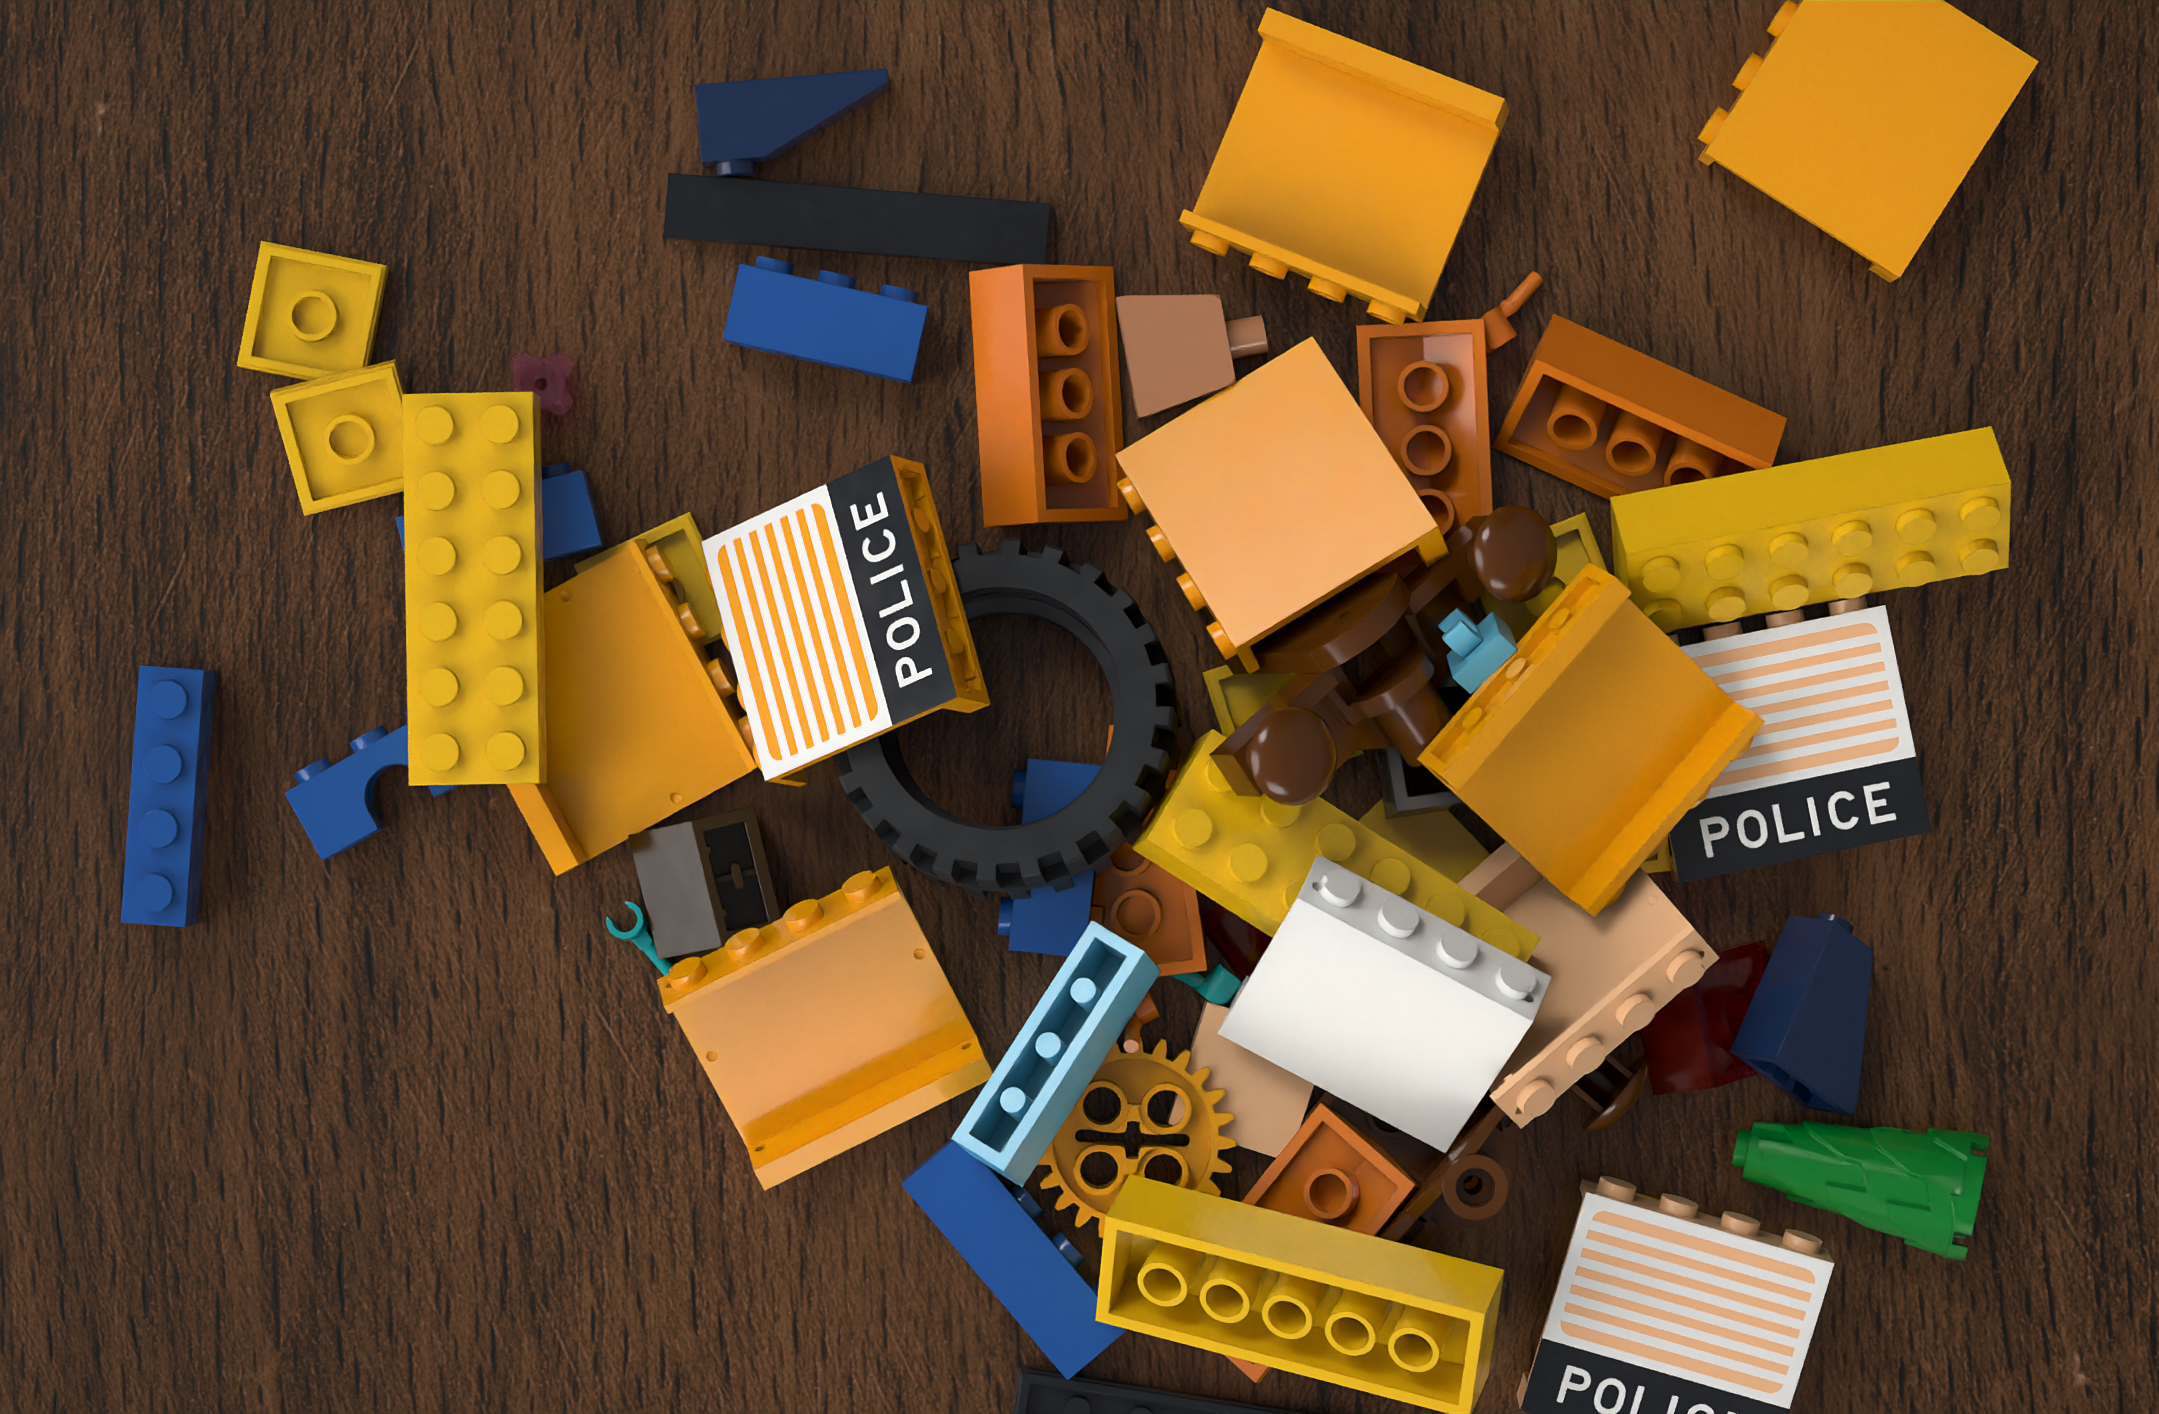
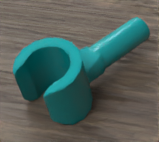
(641, 937)
(1217, 987)

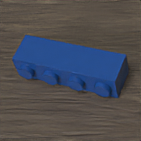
(168, 796)
(1014, 1254)

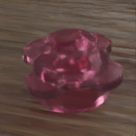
(554, 370)

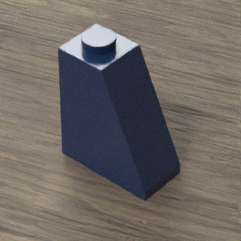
(1811, 1014)

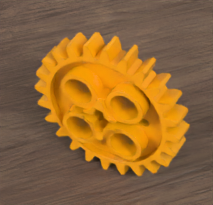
(1135, 1081)

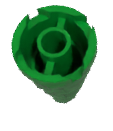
(1880, 1177)

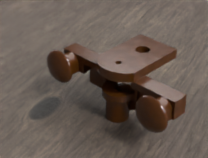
(1319, 716)
(1482, 1150)

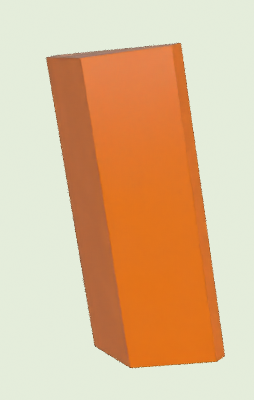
(1431, 409)
(1333, 1178)

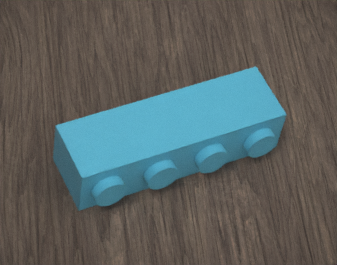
(1056, 1053)

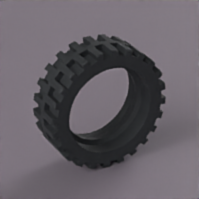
(1115, 801)

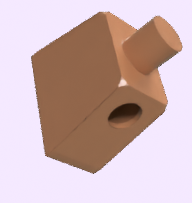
(1182, 348)

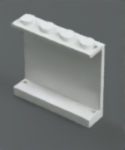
(1385, 1005)

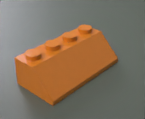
(1047, 394)
(1628, 420)

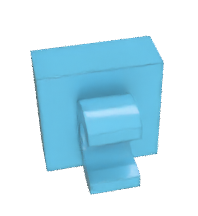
(1476, 649)

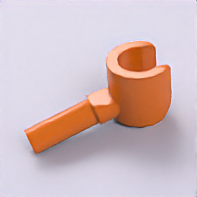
(1497, 326)
(1144, 1014)

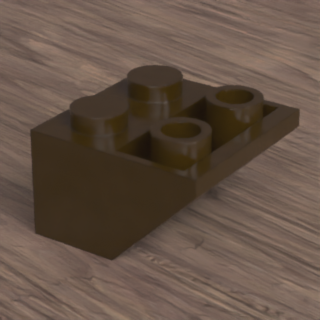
(704, 880)

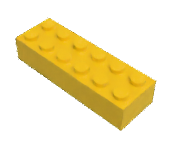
(1814, 530)
(474, 588)
(1259, 852)
(1298, 1295)

